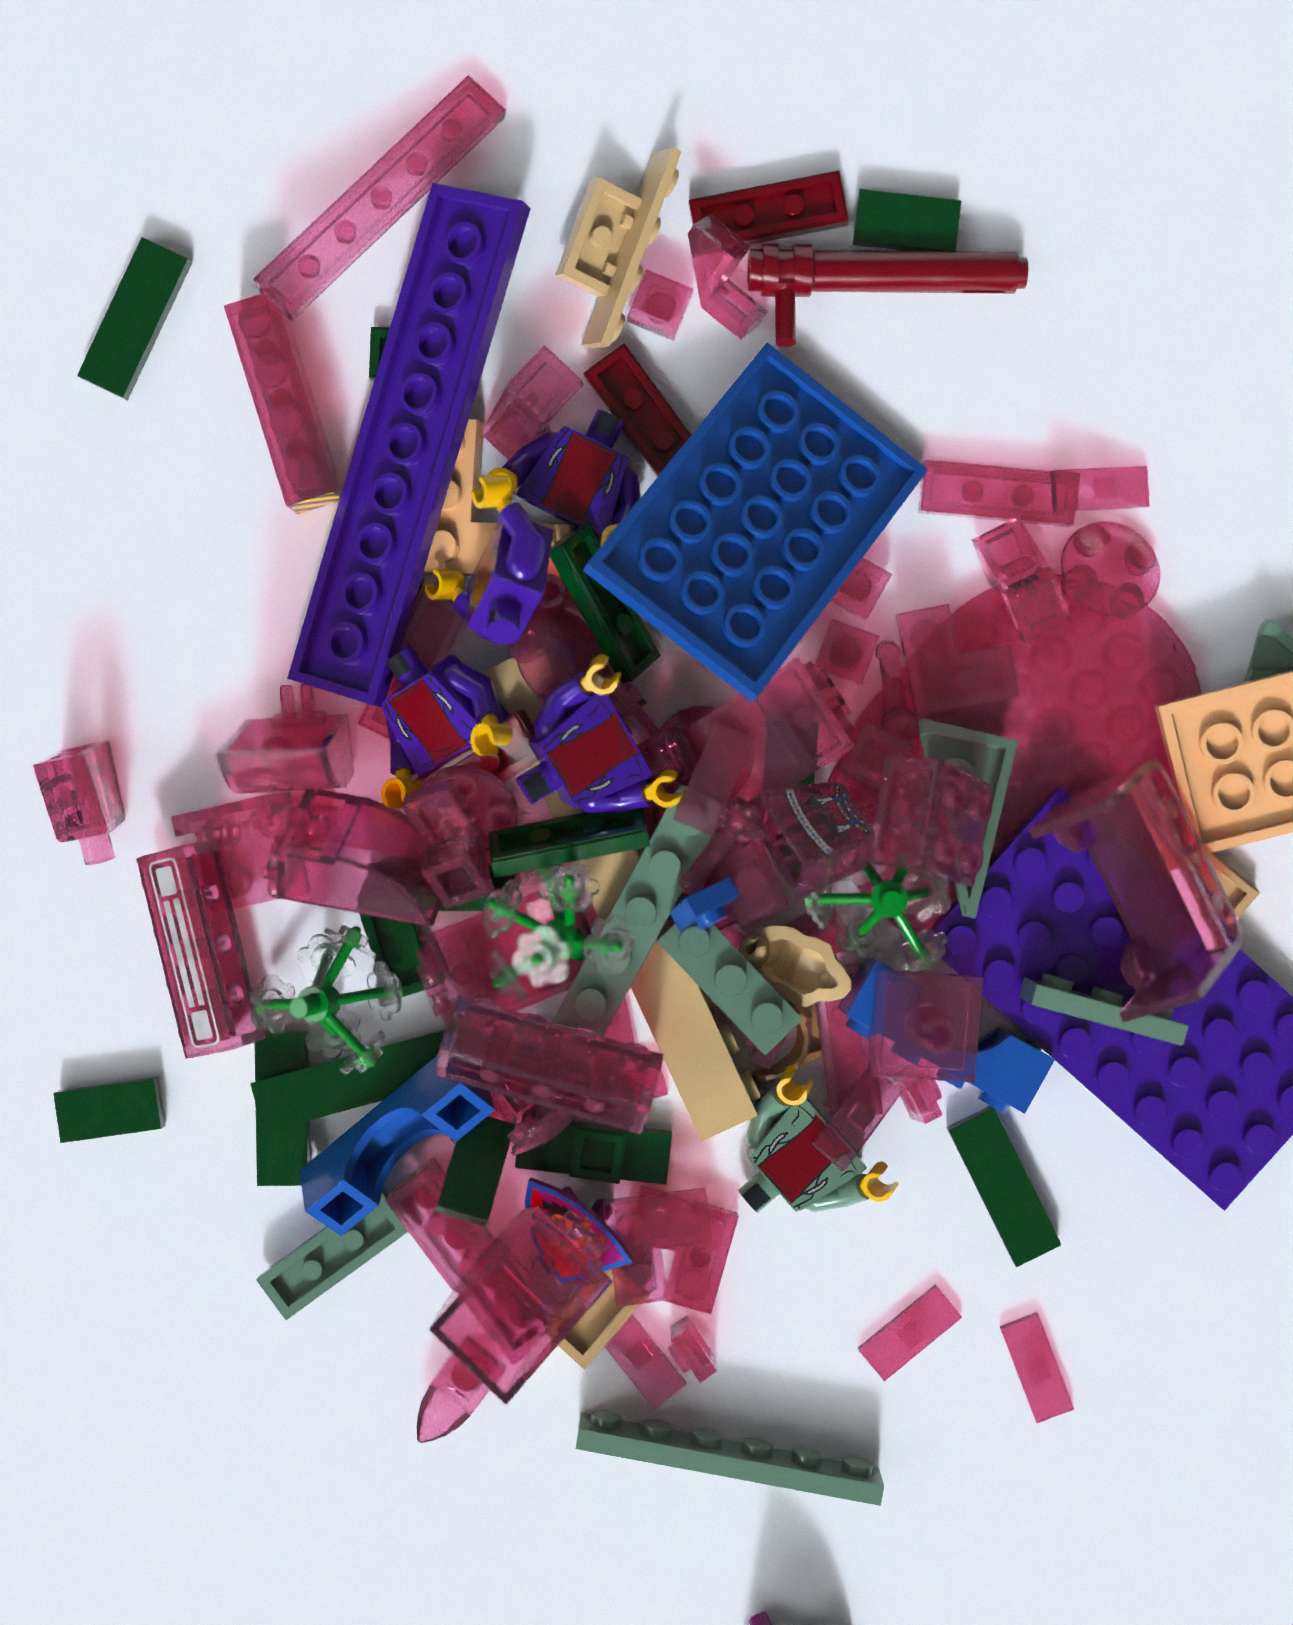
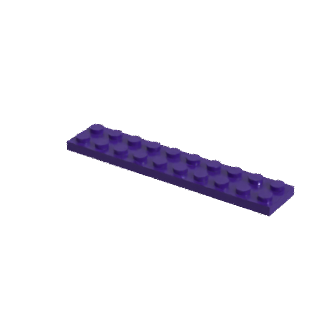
(409, 442)

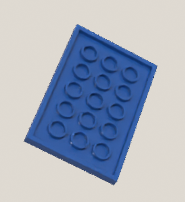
(756, 522)

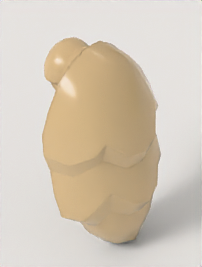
(796, 965)

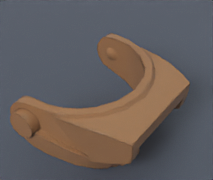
(805, 1050)

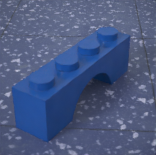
(1006, 1066)
(351, 1172)

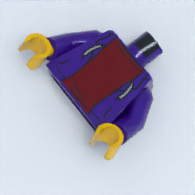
(577, 475)
(509, 573)
(436, 718)
(589, 751)

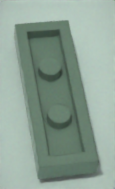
(731, 983)
(1100, 1007)
(328, 1259)

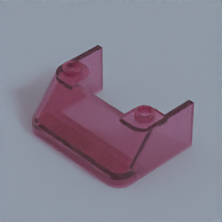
(1158, 881)

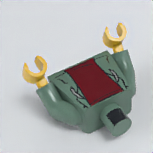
(792, 1166)

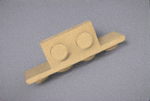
(611, 241)

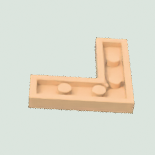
(459, 535)

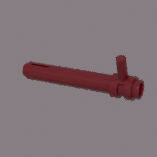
(806, 270)

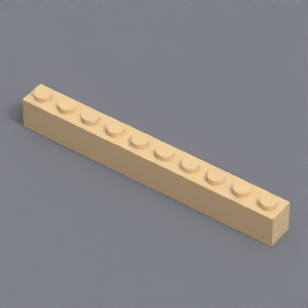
(670, 1001)

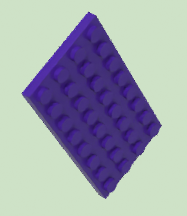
(1204, 1106)

